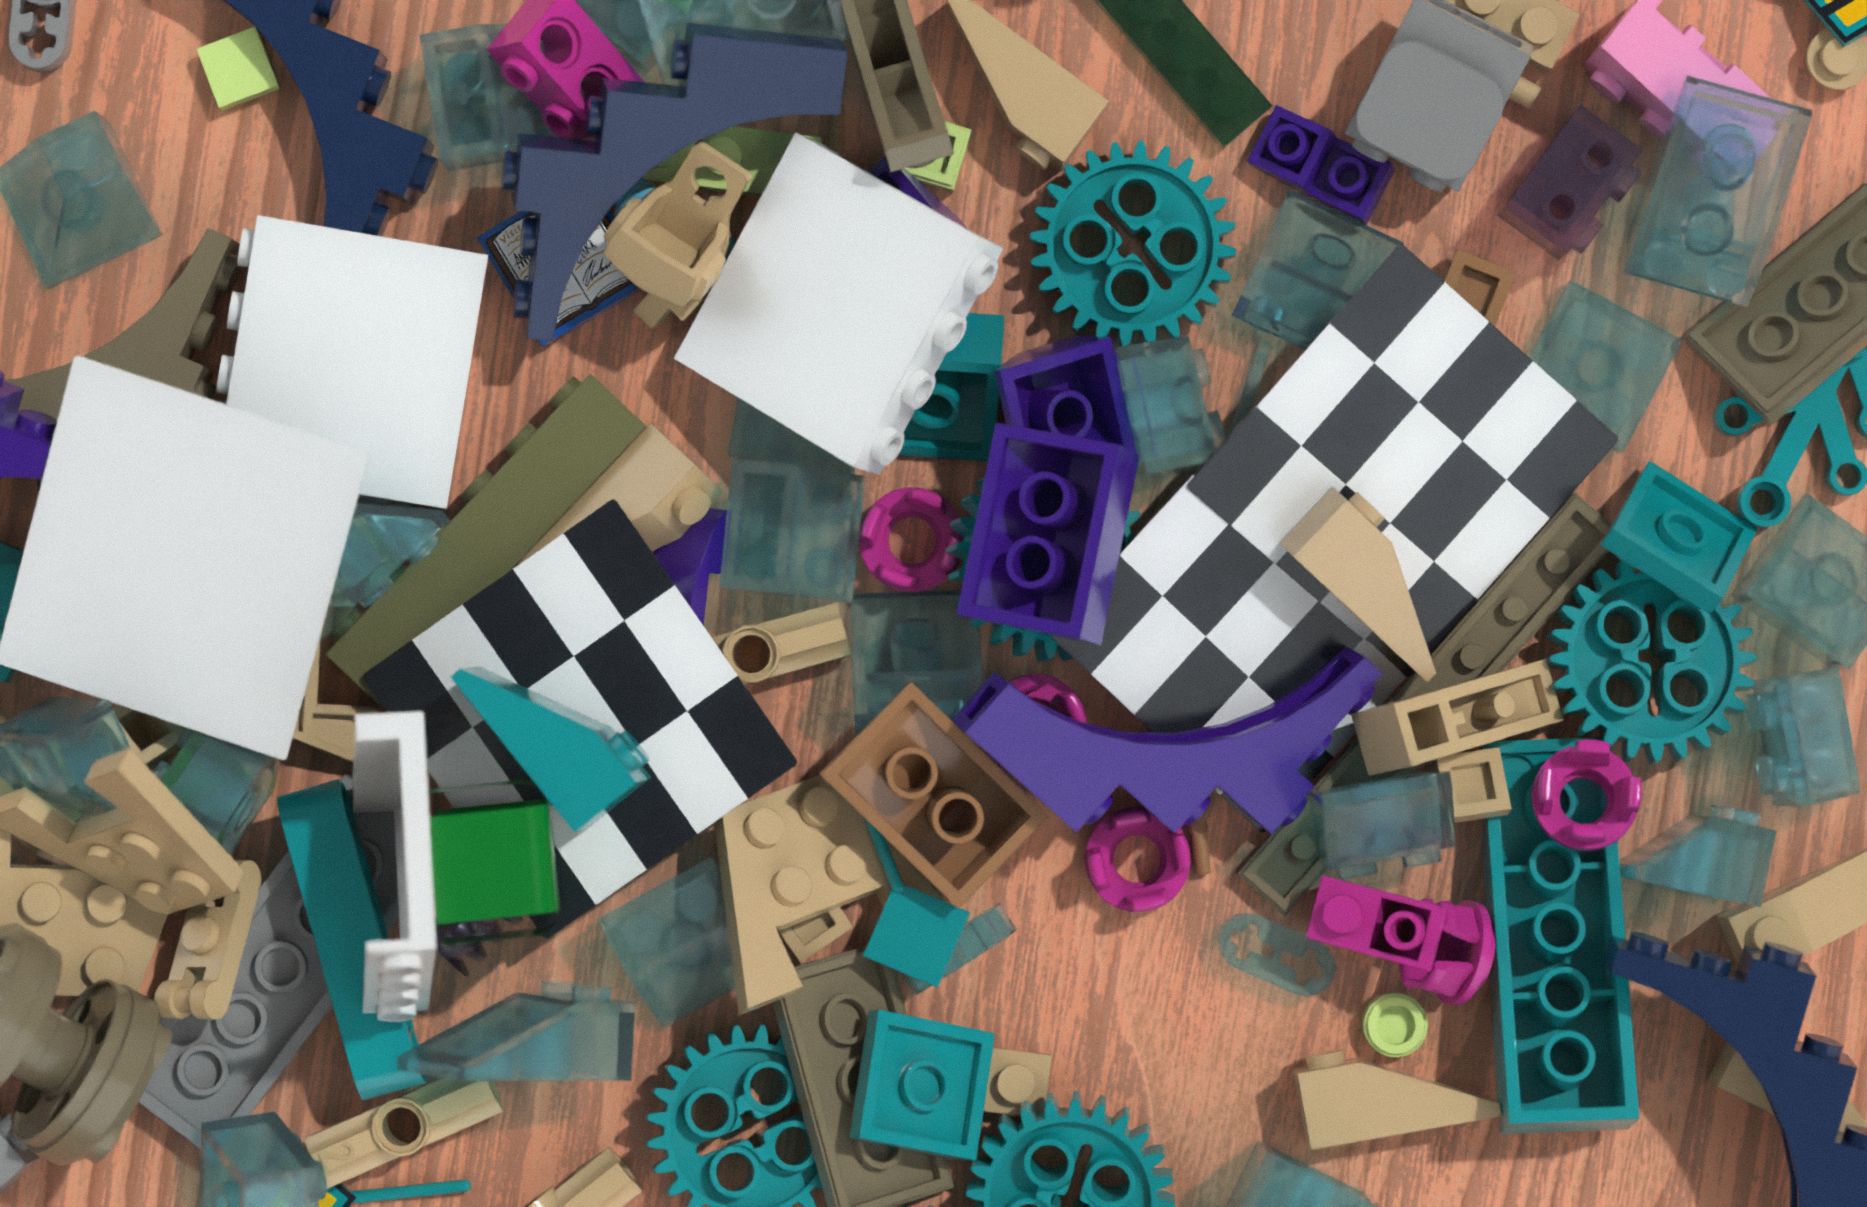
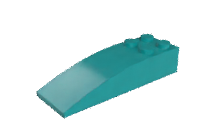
(1554, 1002)

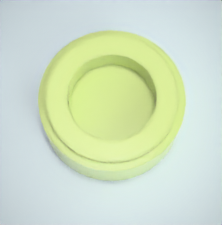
(1394, 1024)

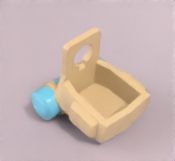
(670, 236)

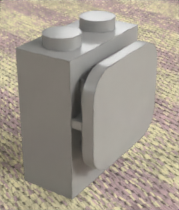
(1438, 93)

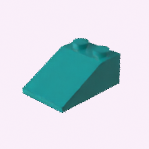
(568, 755)

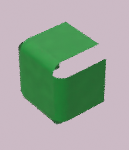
(493, 863)

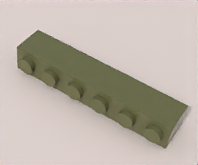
(497, 526)

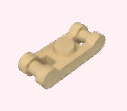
(210, 948)

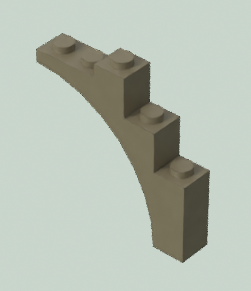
(896, 82)
(162, 339)

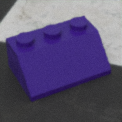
(1048, 533)

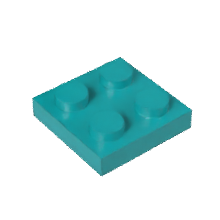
(1679, 537)
(922, 1085)

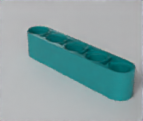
(343, 918)

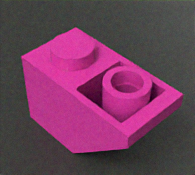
(1376, 922)

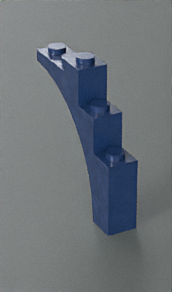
(339, 80)
(572, 183)
(1761, 1018)

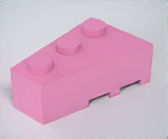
(1648, 63)

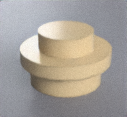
(1835, 65)

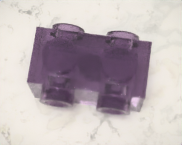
(1572, 184)

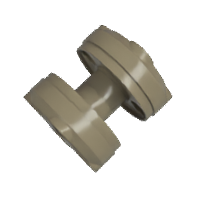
(75, 1066)

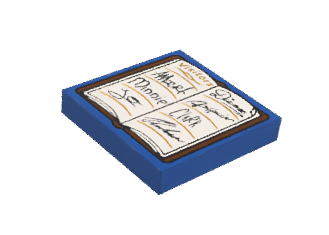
(591, 287)

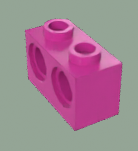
(573, 58)

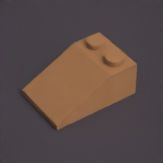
(934, 794)

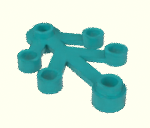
(1817, 409)

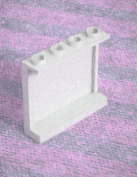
(839, 305)
(358, 347)
(393, 777)

